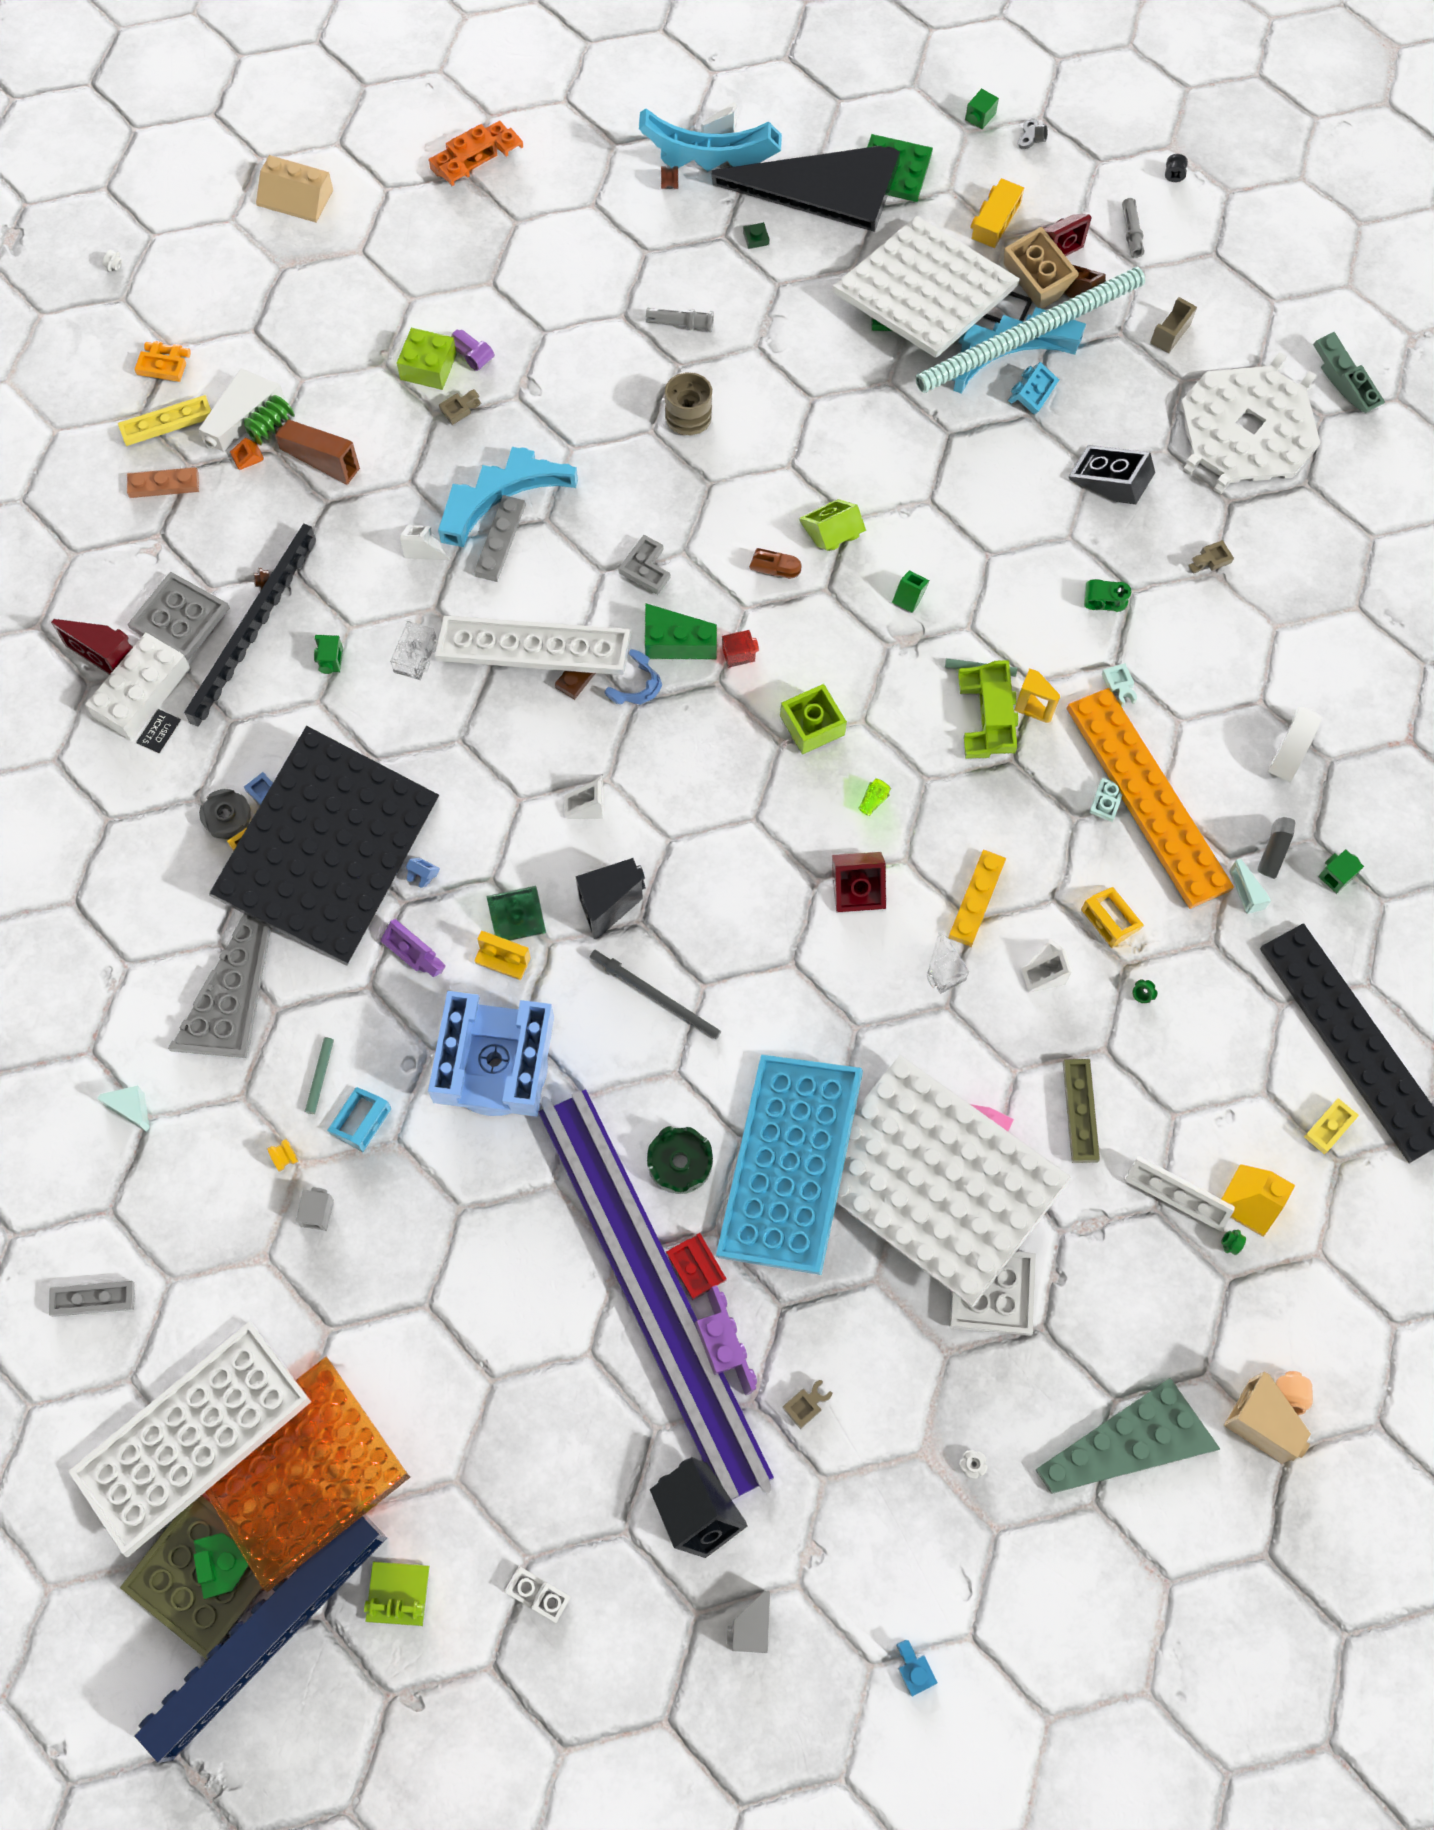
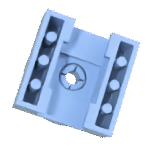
(476, 1035)

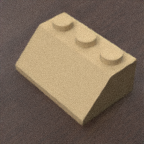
(293, 188)
(1040, 266)

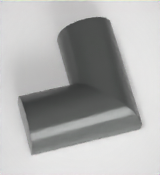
(1277, 847)

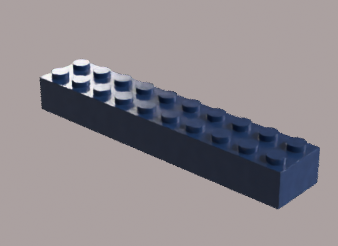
(256, 1641)

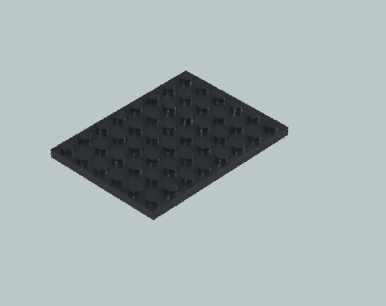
(324, 845)

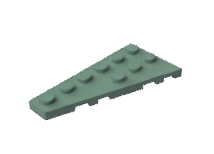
(1140, 1437)

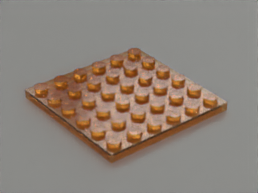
(306, 1480)

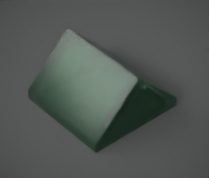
(516, 913)

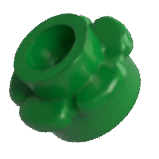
(1140, 995)
(1233, 1242)

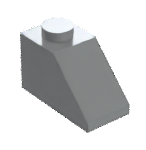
(751, 1627)

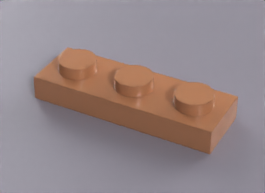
(162, 482)

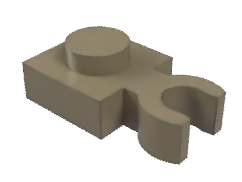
(804, 1406)

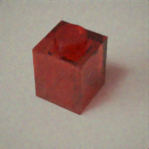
(739, 648)

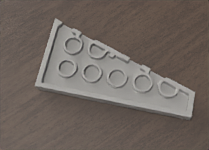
(228, 1000)

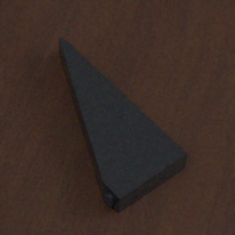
(833, 185)

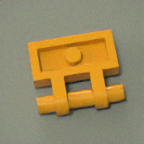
(162, 366)

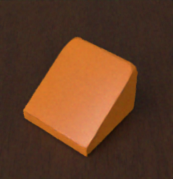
(246, 454)

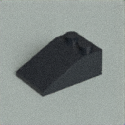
(1114, 472)

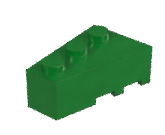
(678, 635)

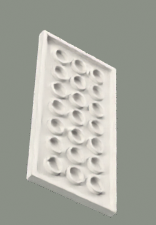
(188, 1438)

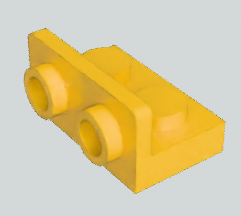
(502, 955)

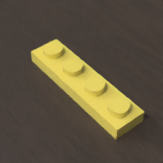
(164, 420)

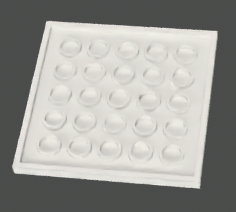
(926, 286)

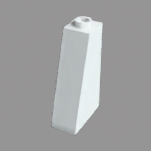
(237, 403)

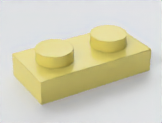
(1331, 1126)

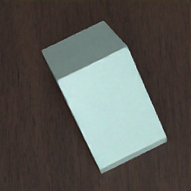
(129, 1104)

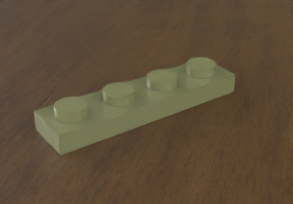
(1081, 1111)

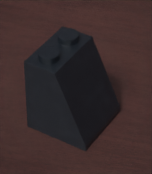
(610, 893)
(696, 1509)

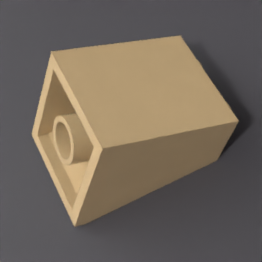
(1269, 1420)

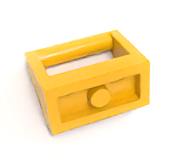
(1029, 705)
(1104, 923)

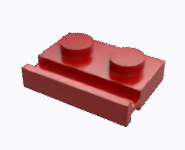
(696, 1266)

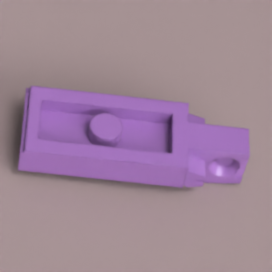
(411, 949)

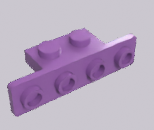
(722, 1344)

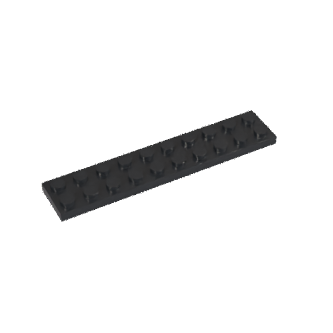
(1354, 1040)

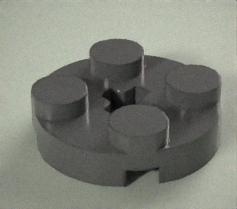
(231, 825)

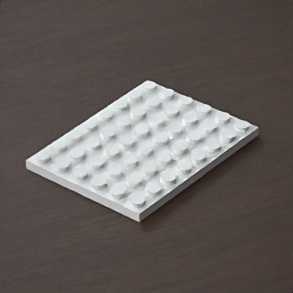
(943, 1180)

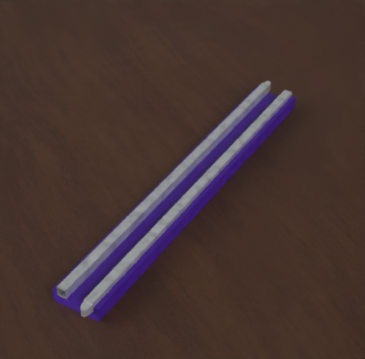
(655, 1295)

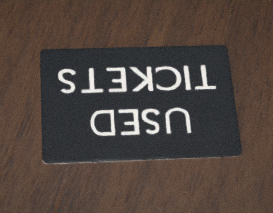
(158, 731)

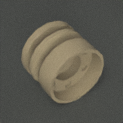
(688, 403)

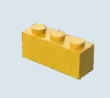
(997, 212)

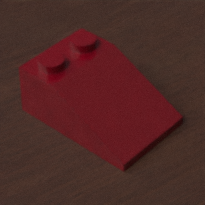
(94, 642)

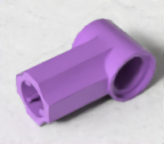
(475, 352)

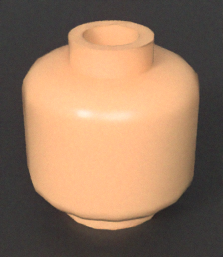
(1296, 1390)

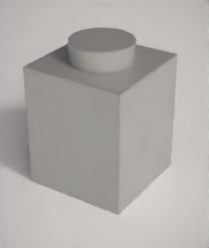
(315, 1209)

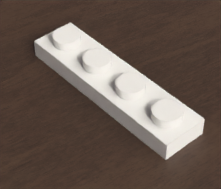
(1179, 1193)

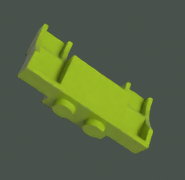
(996, 707)

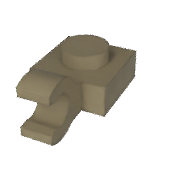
(459, 407)
(1213, 555)

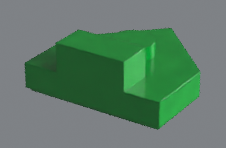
(218, 1564)

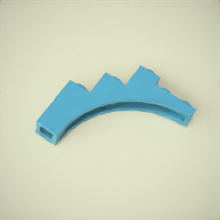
(710, 150)
(1063, 338)
(521, 473)

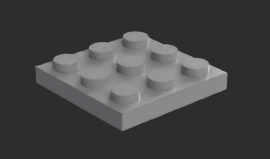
(179, 615)

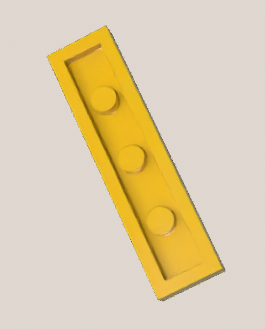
(977, 898)

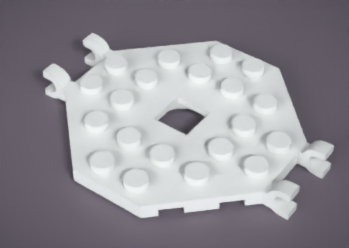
(1232, 451)

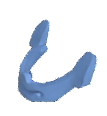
(652, 686)

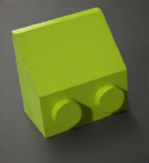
(833, 524)

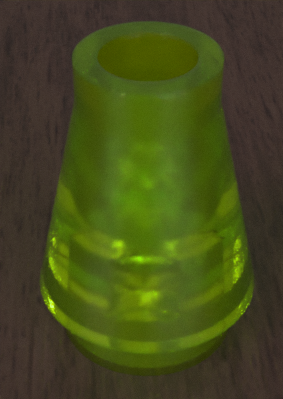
(874, 796)

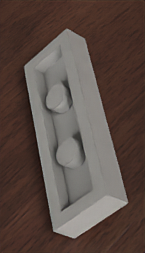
(91, 1298)

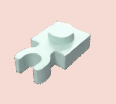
(1120, 682)

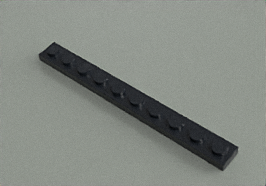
(250, 625)

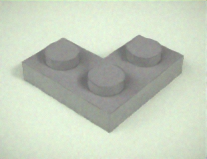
(640, 565)

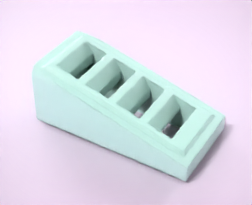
(1249, 889)

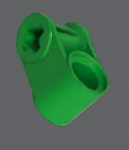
(1105, 595)

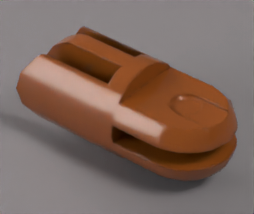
(775, 563)

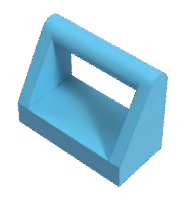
(368, 1126)

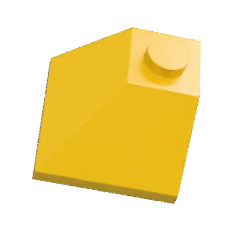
(1257, 1197)

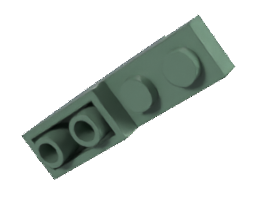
(1348, 379)

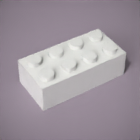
(138, 686)

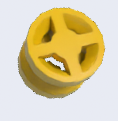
(282, 1155)

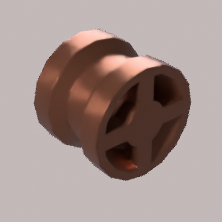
(669, 177)

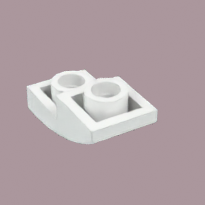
(537, 1594)

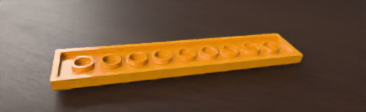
(1150, 798)

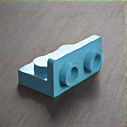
(1034, 387)

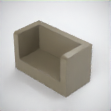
(1174, 326)

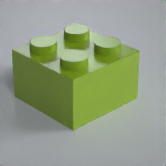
(426, 358)
(813, 718)

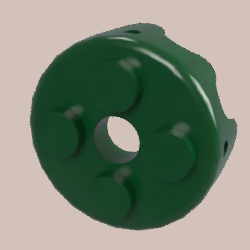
(676, 1142)

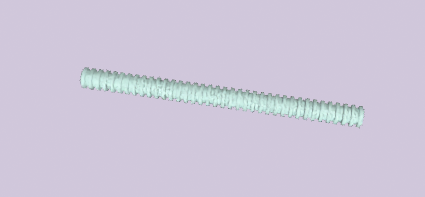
(1030, 329)

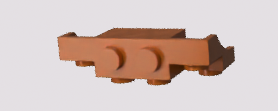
(472, 150)

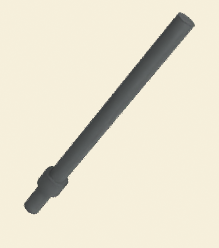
(614, 968)

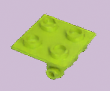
(397, 1594)

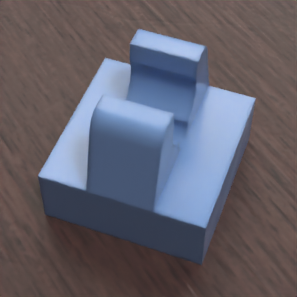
(424, 869)

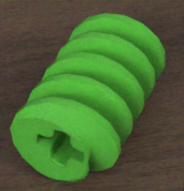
(267, 417)

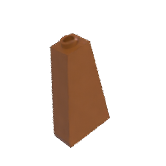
(319, 449)

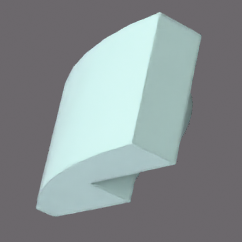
(1106, 800)

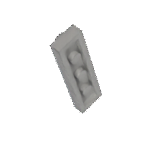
(500, 538)

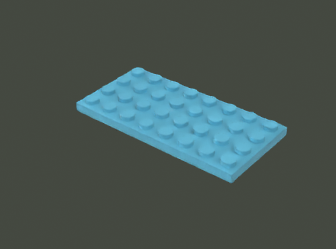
(790, 1164)

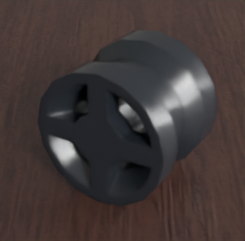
(1176, 168)

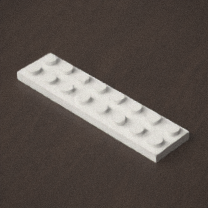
(533, 645)

